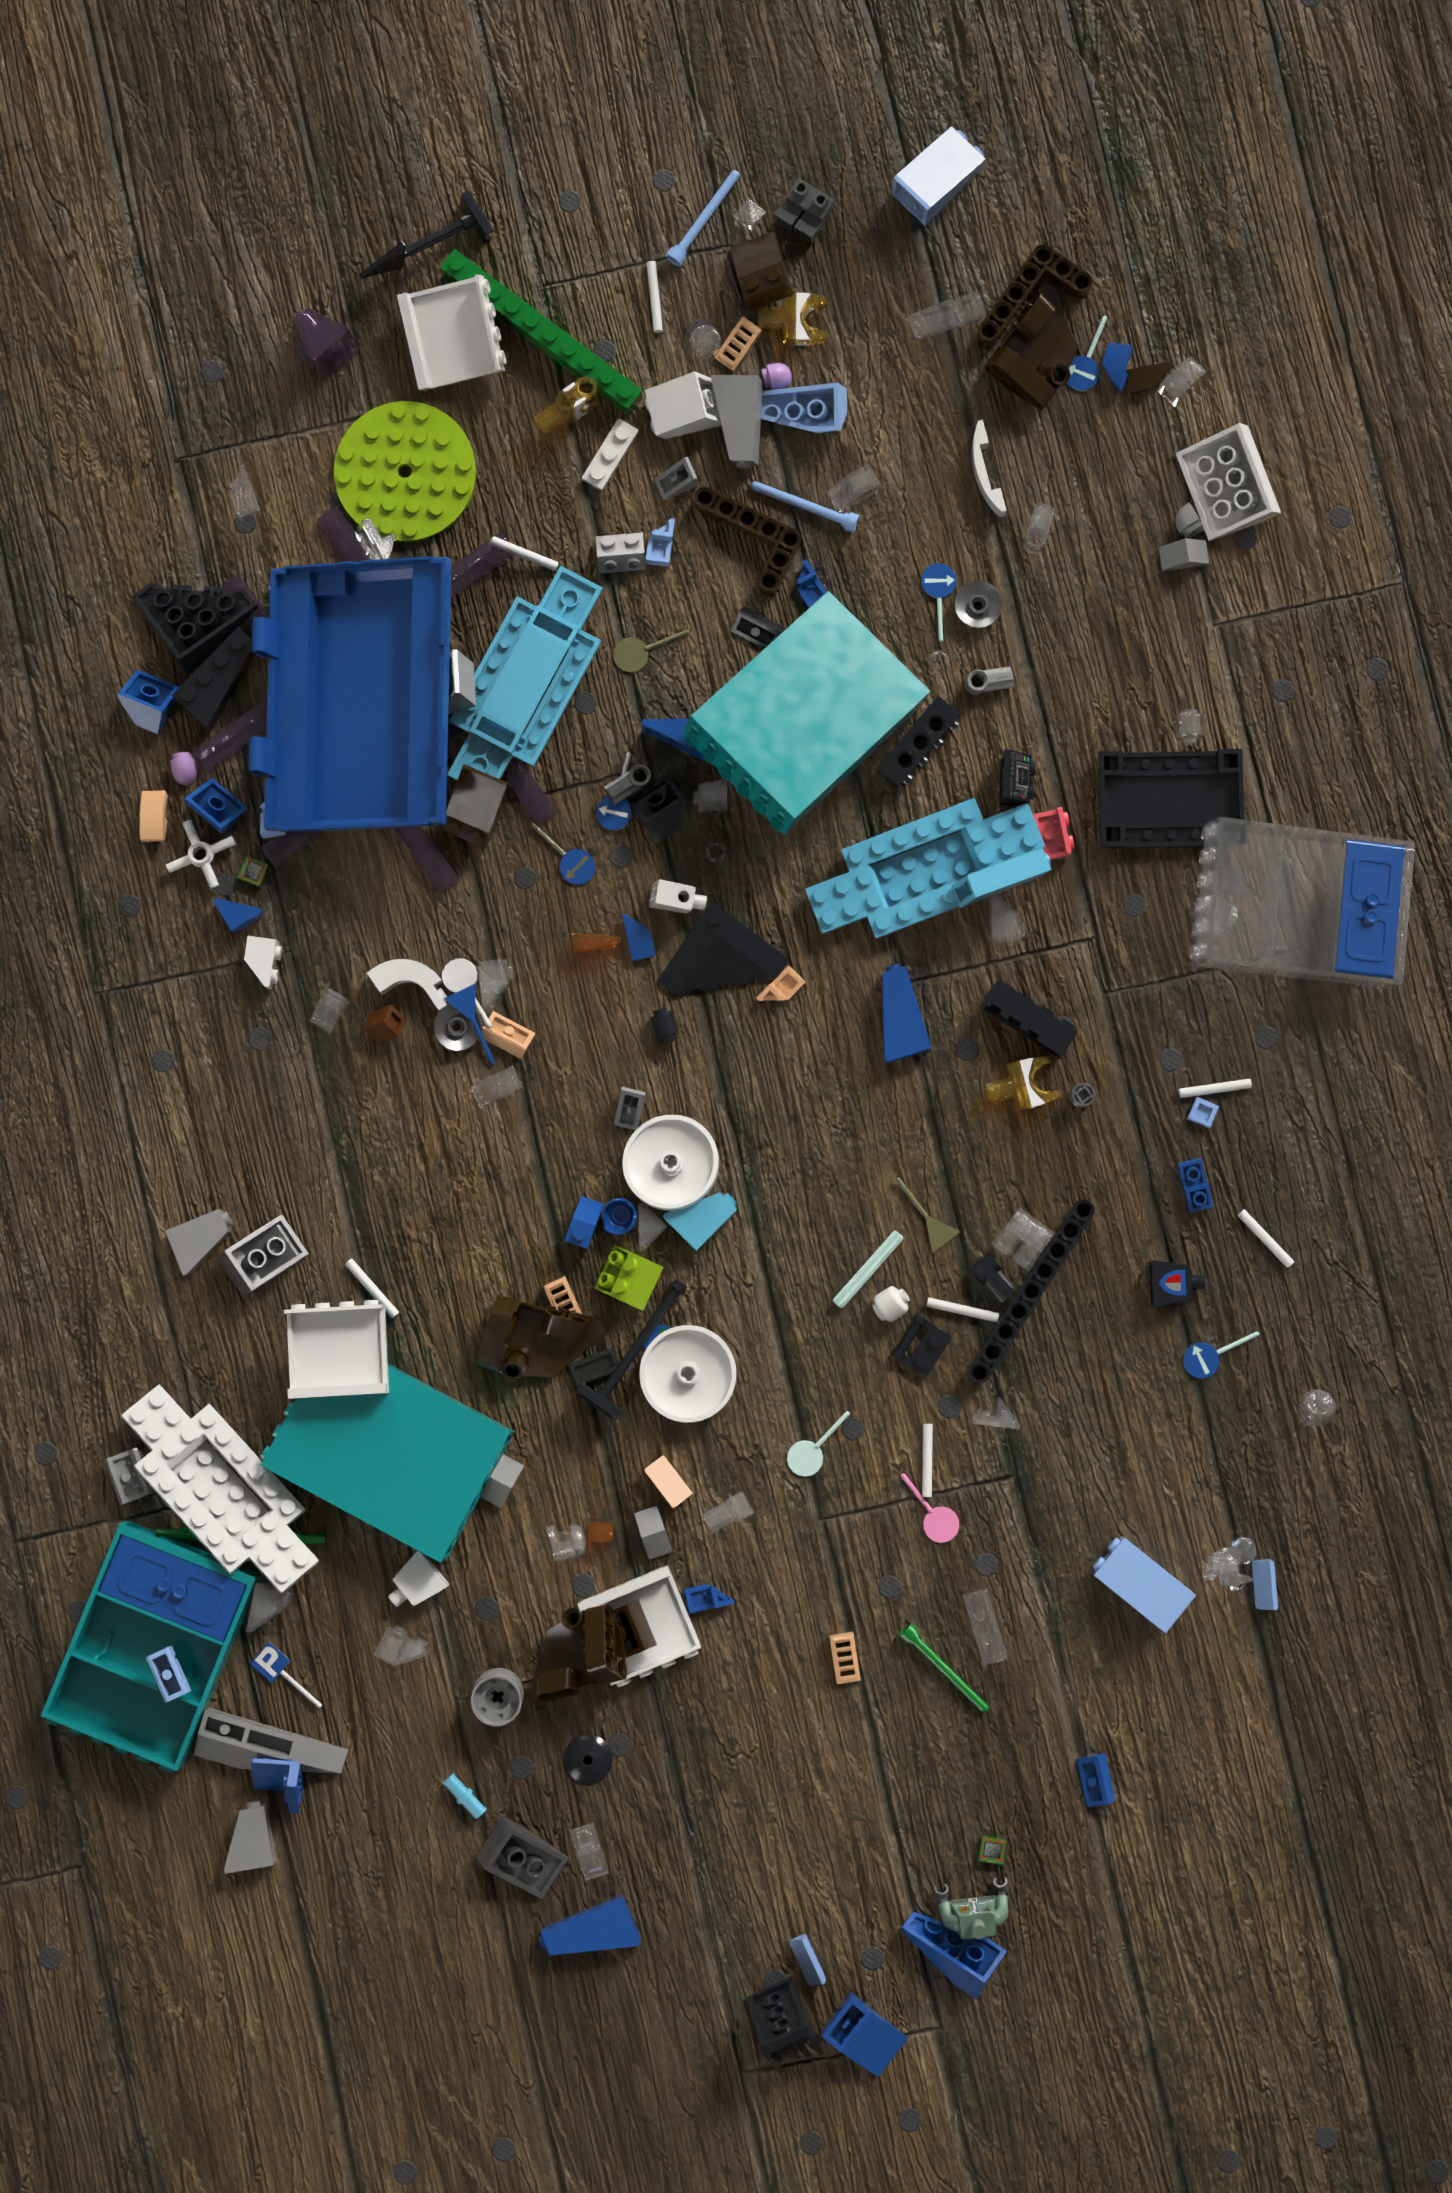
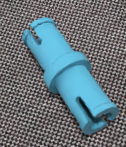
(464, 1796)

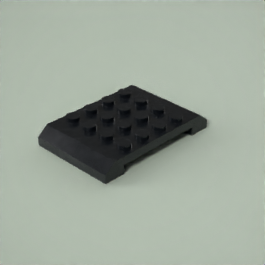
(1166, 796)

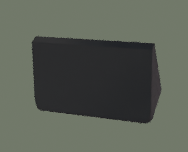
(756, 627)

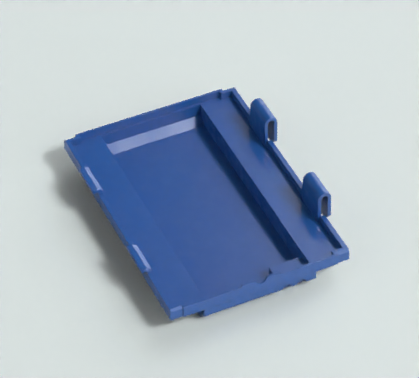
(355, 695)

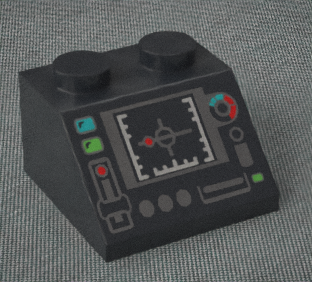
(1015, 778)

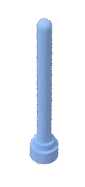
(677, 253)
(848, 521)

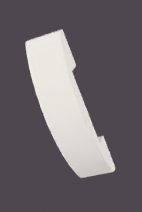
(993, 497)

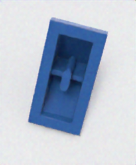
(238, 915)

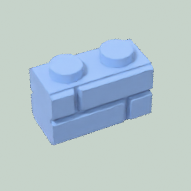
(168, 1674)

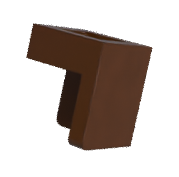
(384, 1024)

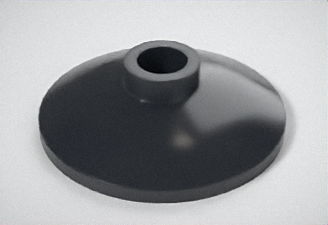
(588, 1746)

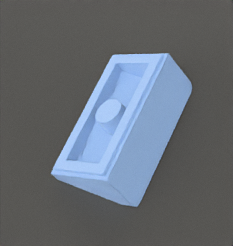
(1264, 1584)
(807, 1960)

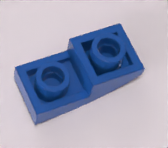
(1195, 1185)

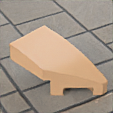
(783, 986)

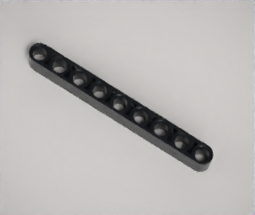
(1041, 1285)

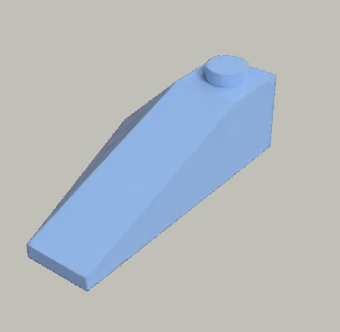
(808, 408)

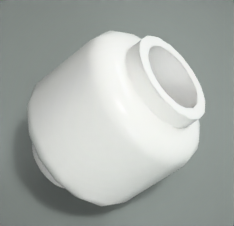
(891, 1304)

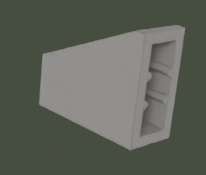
(198, 1239)
(252, 1840)

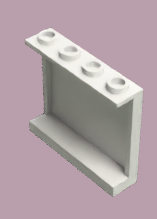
(452, 333)
(337, 1350)
(664, 1614)

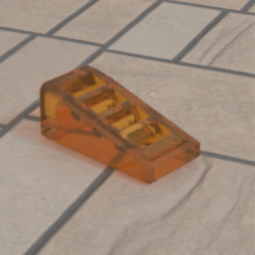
(592, 942)

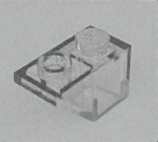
(398, 1648)

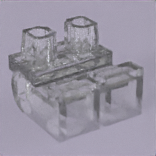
(1031, 1231)

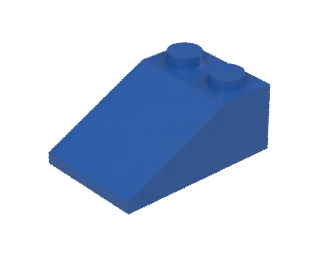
(670, 732)

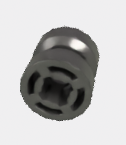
(1079, 1097)

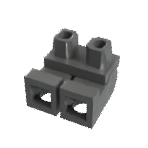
(803, 199)

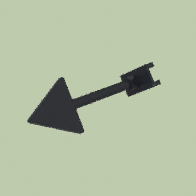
(473, 217)

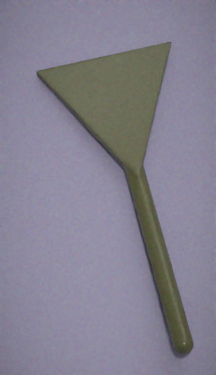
(938, 1232)

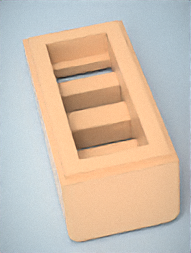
(737, 331)
(558, 1283)
(839, 1638)

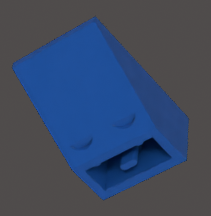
(863, 2035)

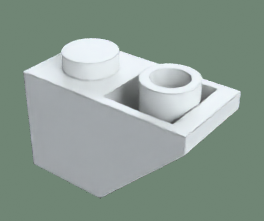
(262, 957)

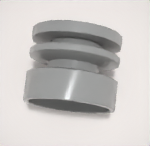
(497, 1711)

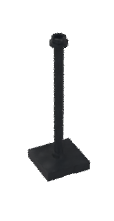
(600, 1398)

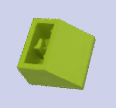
(628, 1277)

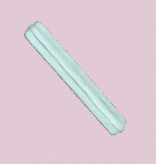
(868, 1269)

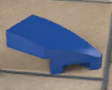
(1115, 363)
(809, 586)
(639, 939)
(705, 1597)

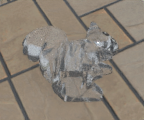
(1226, 1563)

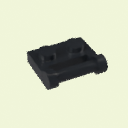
(928, 1349)

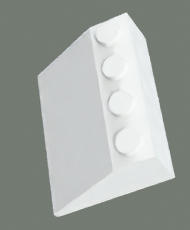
(1228, 482)

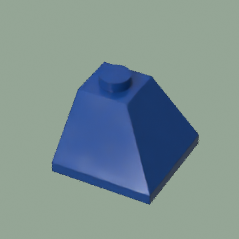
(148, 700)

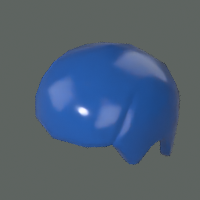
(619, 1216)

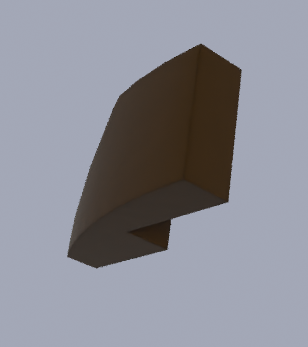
(1147, 377)

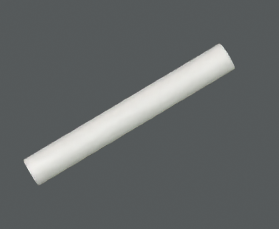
(654, 297)
(523, 553)
(1215, 1088)
(1265, 1238)
(371, 1288)
(962, 1309)
(927, 1460)

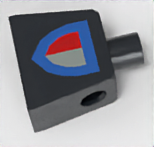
(1172, 1282)

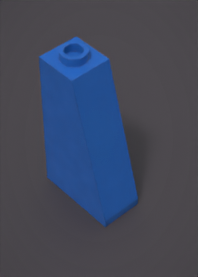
(902, 1020)
(593, 1929)

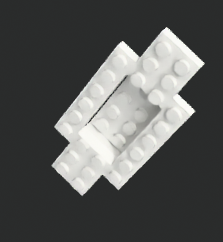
(212, 1496)

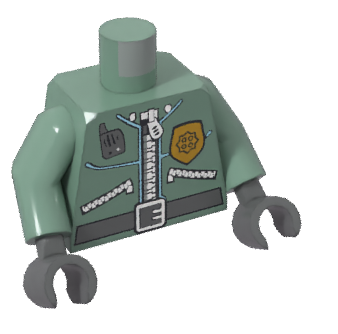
(974, 1916)

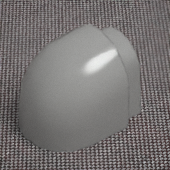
(1188, 522)

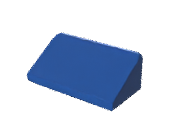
(1096, 1780)

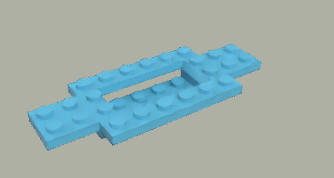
(519, 671)
(920, 880)

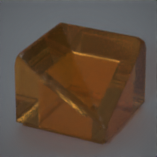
(601, 1531)

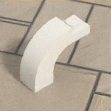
(400, 971)

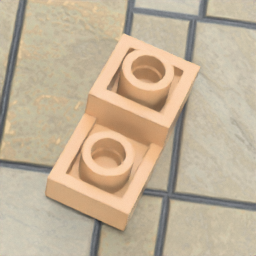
(152, 816)

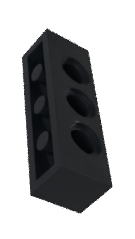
(937, 711)

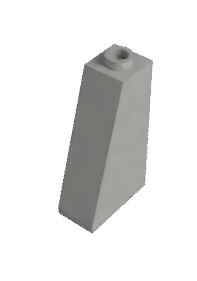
(740, 415)

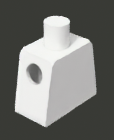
(665, 897)
(417, 1581)

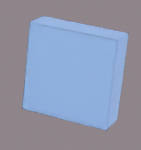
(1202, 1112)

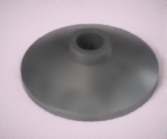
(982, 593)
(451, 1039)

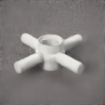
(196, 844)

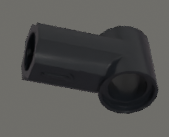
(990, 1274)

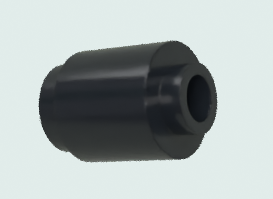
(664, 1026)

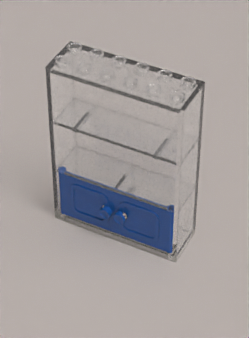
(1304, 902)

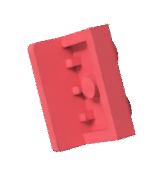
(1054, 833)

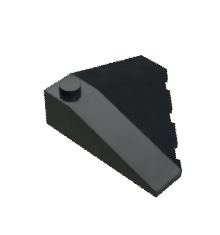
(193, 620)
(720, 953)

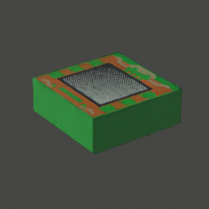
(253, 871)
(992, 1850)

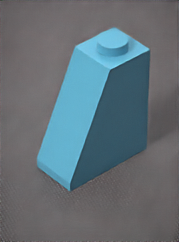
(702, 1219)

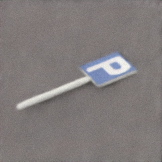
(271, 1663)

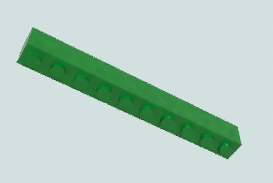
(548, 336)

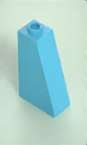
(1001, 877)

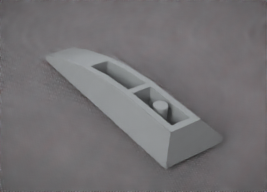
(239, 1740)

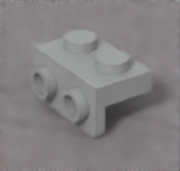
(620, 552)
(125, 1479)

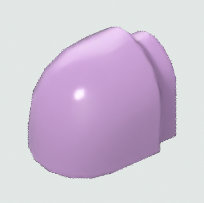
(776, 376)
(184, 768)

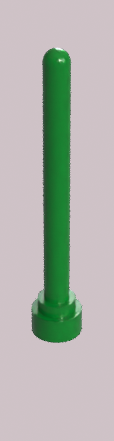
(911, 1636)

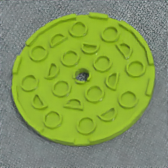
(383, 444)

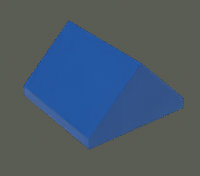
(216, 806)

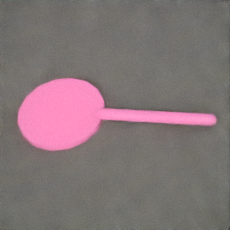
(940, 1522)

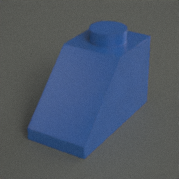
(584, 1222)

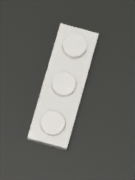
(610, 454)

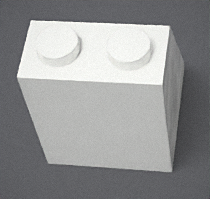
(682, 406)

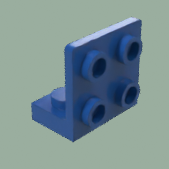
(279, 1776)

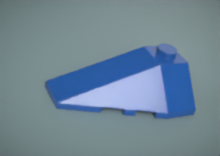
(964, 1961)

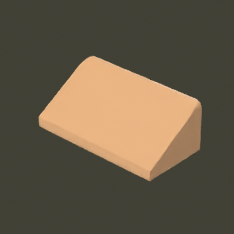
(507, 1035)
(668, 1481)

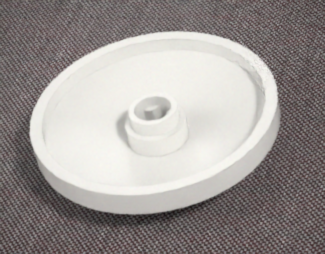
(670, 1162)
(687, 1373)

